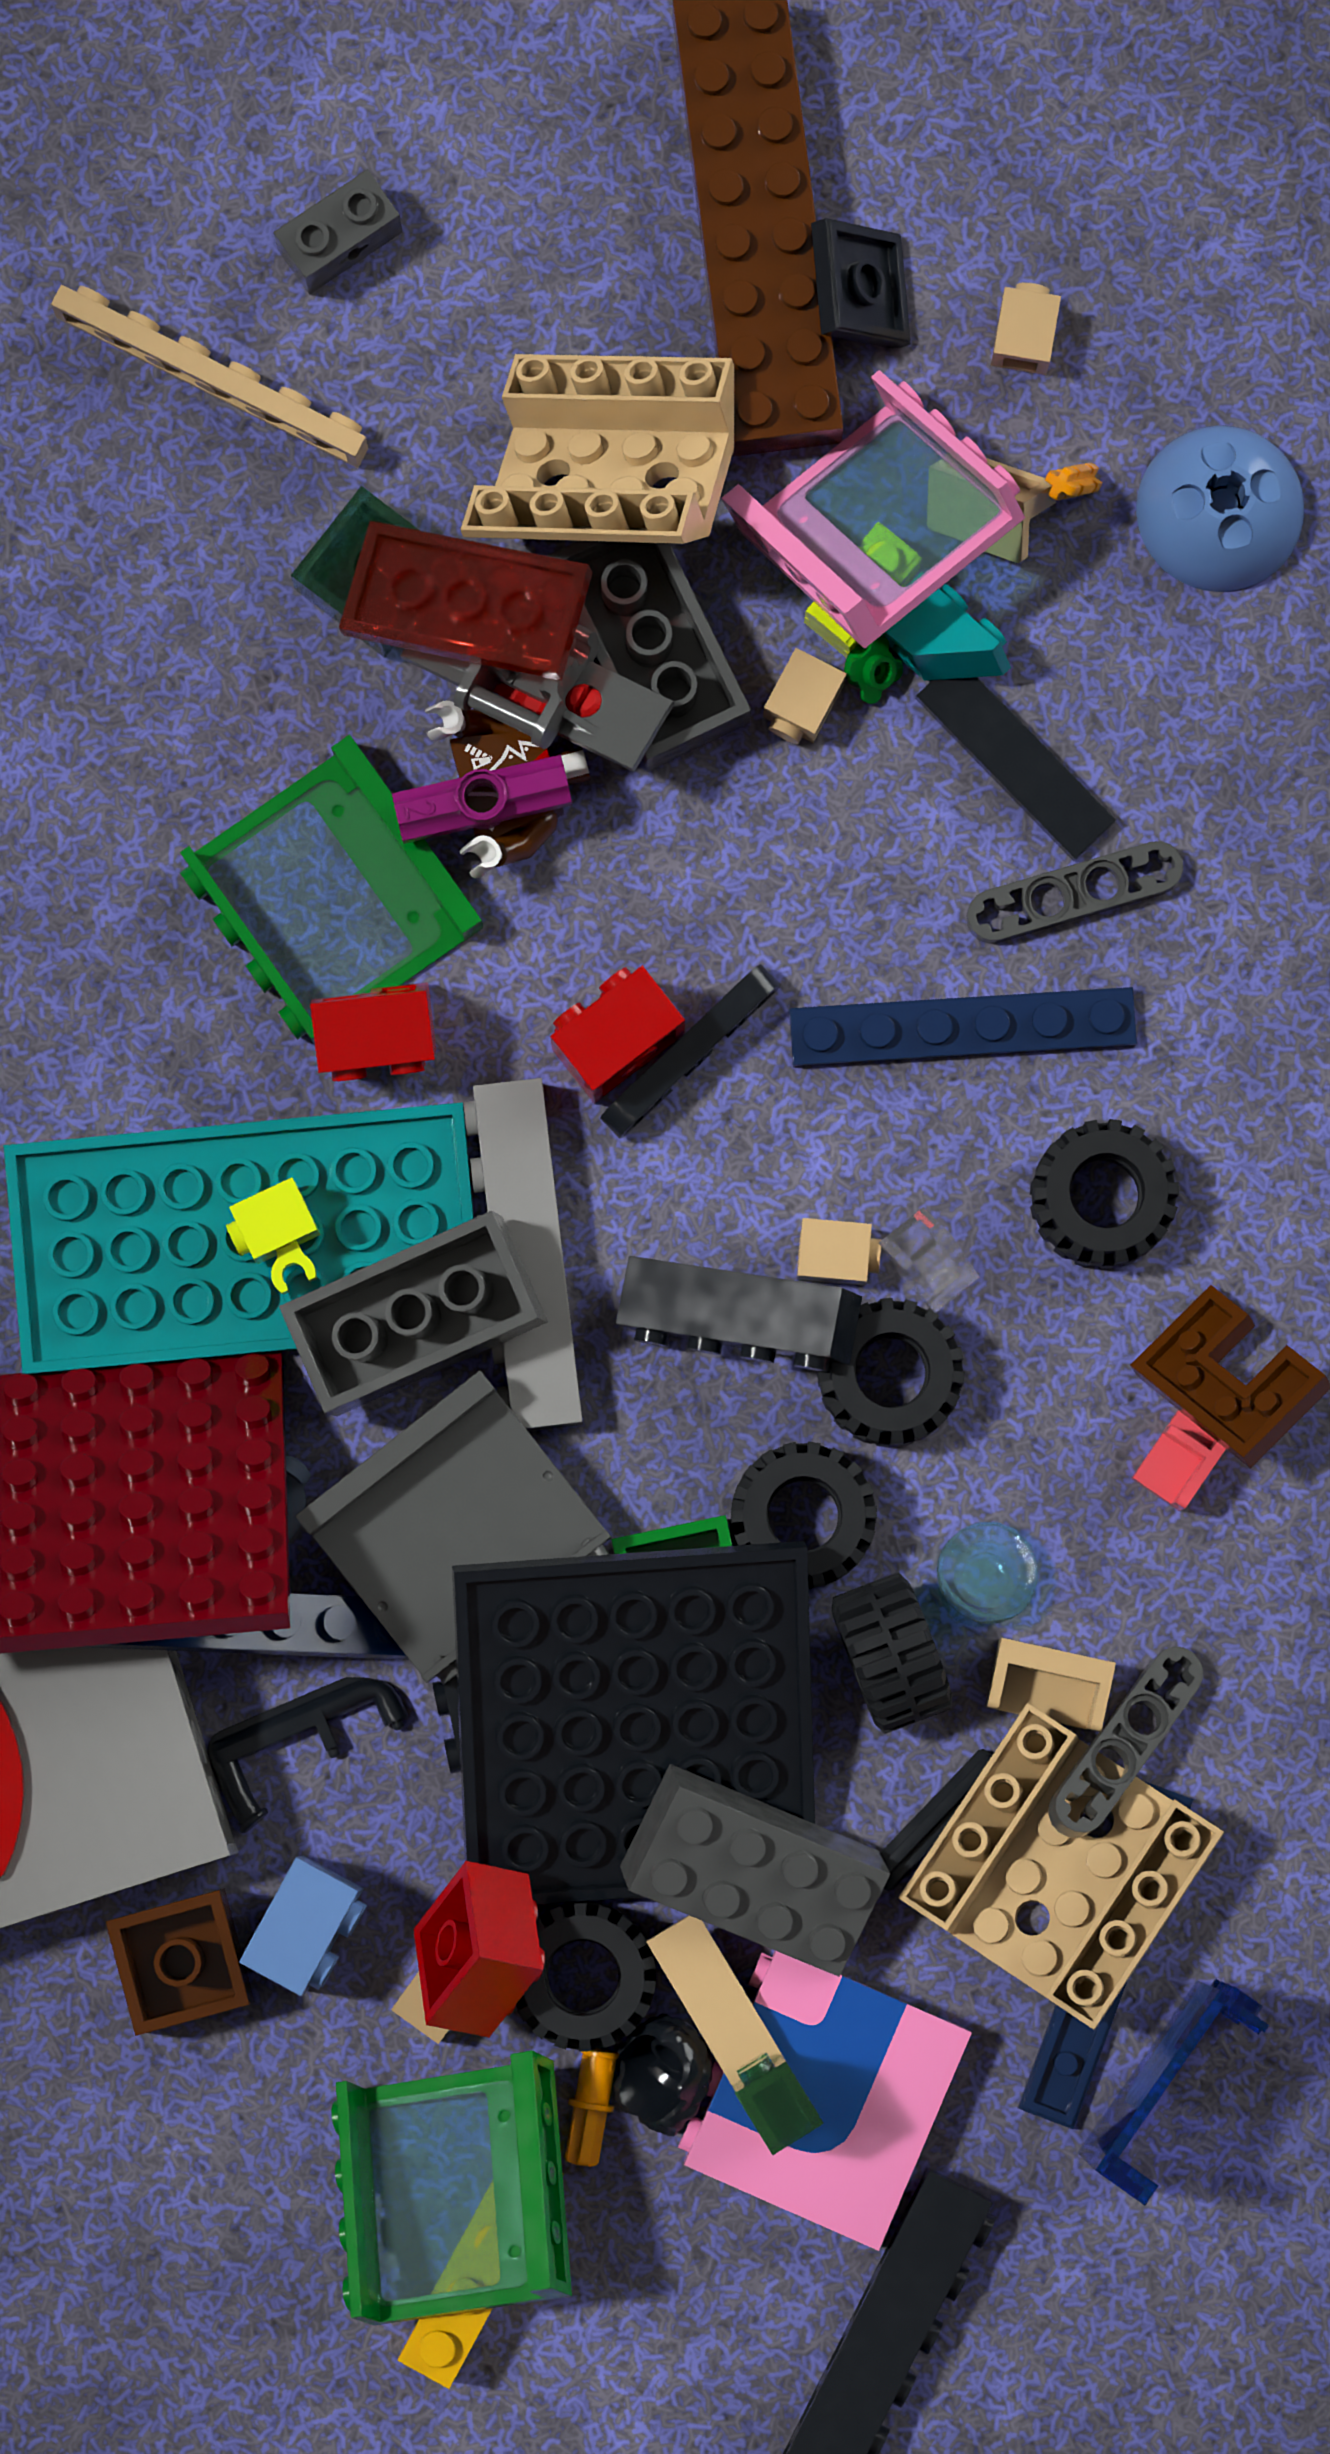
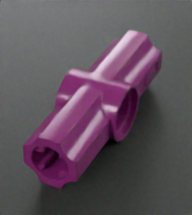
(520, 790)

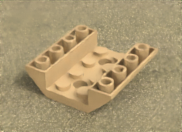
(615, 434)
(1101, 1892)

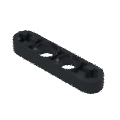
(690, 1051)

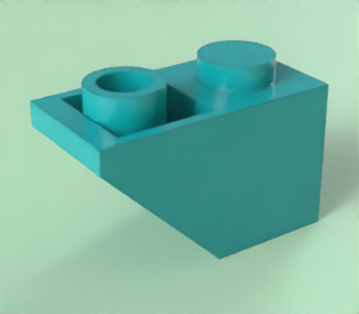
(946, 642)

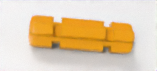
(1073, 481)

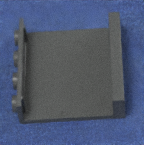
(441, 1495)

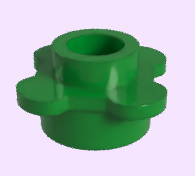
(872, 669)

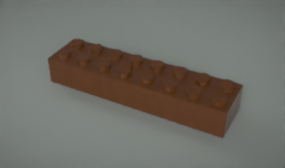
(757, 220)

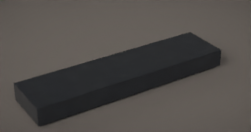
(1017, 762)

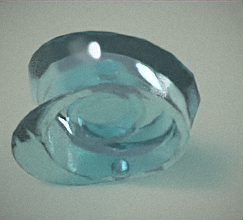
(986, 1574)

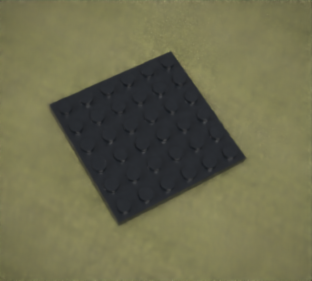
(604, 1675)

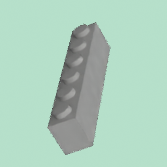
(521, 1188)

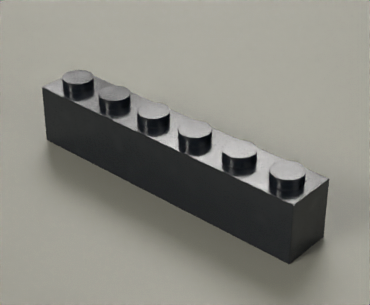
(894, 2319)

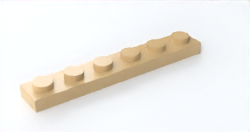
(191, 364)

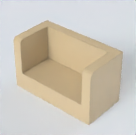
(1056, 1682)

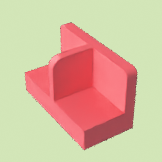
(1179, 1462)

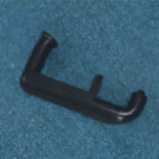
(289, 1721)

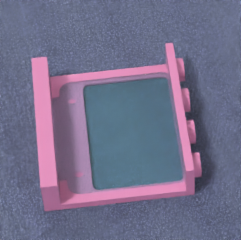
(883, 515)

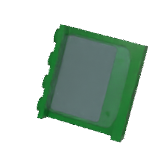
(330, 890)
(452, 2192)

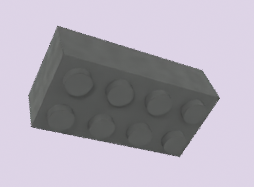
(659, 639)
(413, 1314)
(754, 1870)

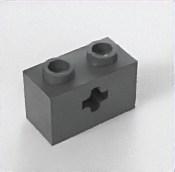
(338, 231)

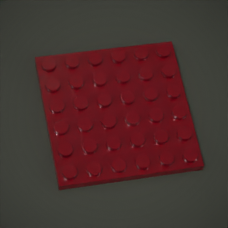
(143, 1503)

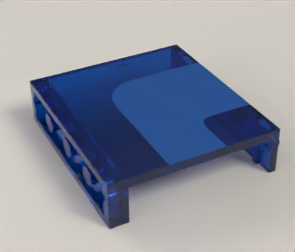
(1154, 2074)

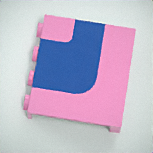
(871, 2075)

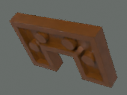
(1240, 1417)

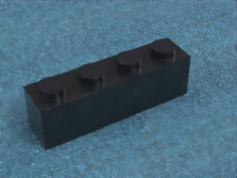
(739, 1311)

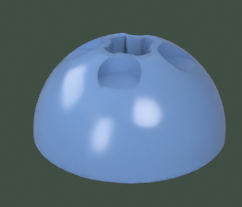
(1202, 532)

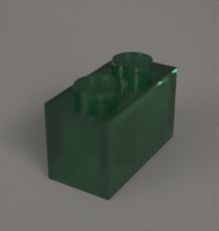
(775, 2101)

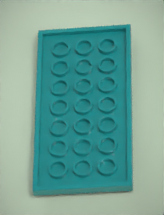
(130, 1241)

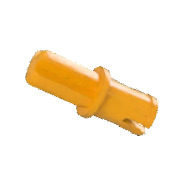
(590, 2107)

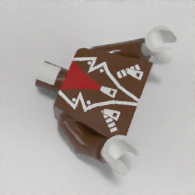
(492, 746)

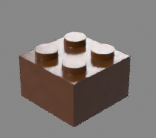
(179, 1962)

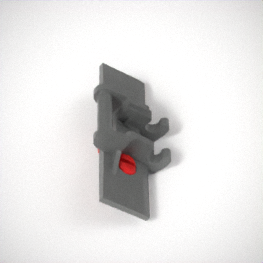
(586, 707)

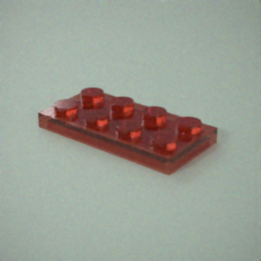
(465, 600)

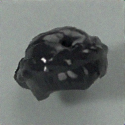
(663, 2073)

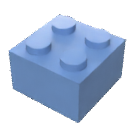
(303, 1925)

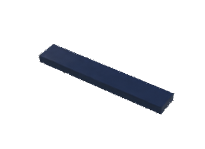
(1070, 2054)

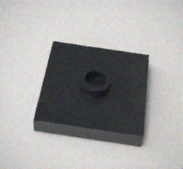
(860, 283)

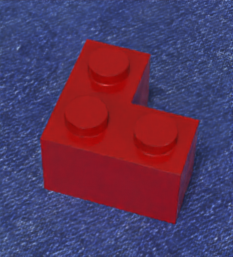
(374, 1030)

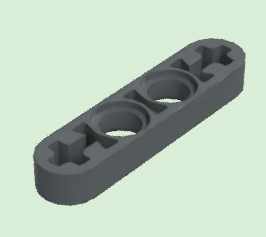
(1072, 886)
(1129, 1744)

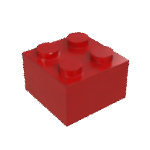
(616, 1032)
(478, 1949)

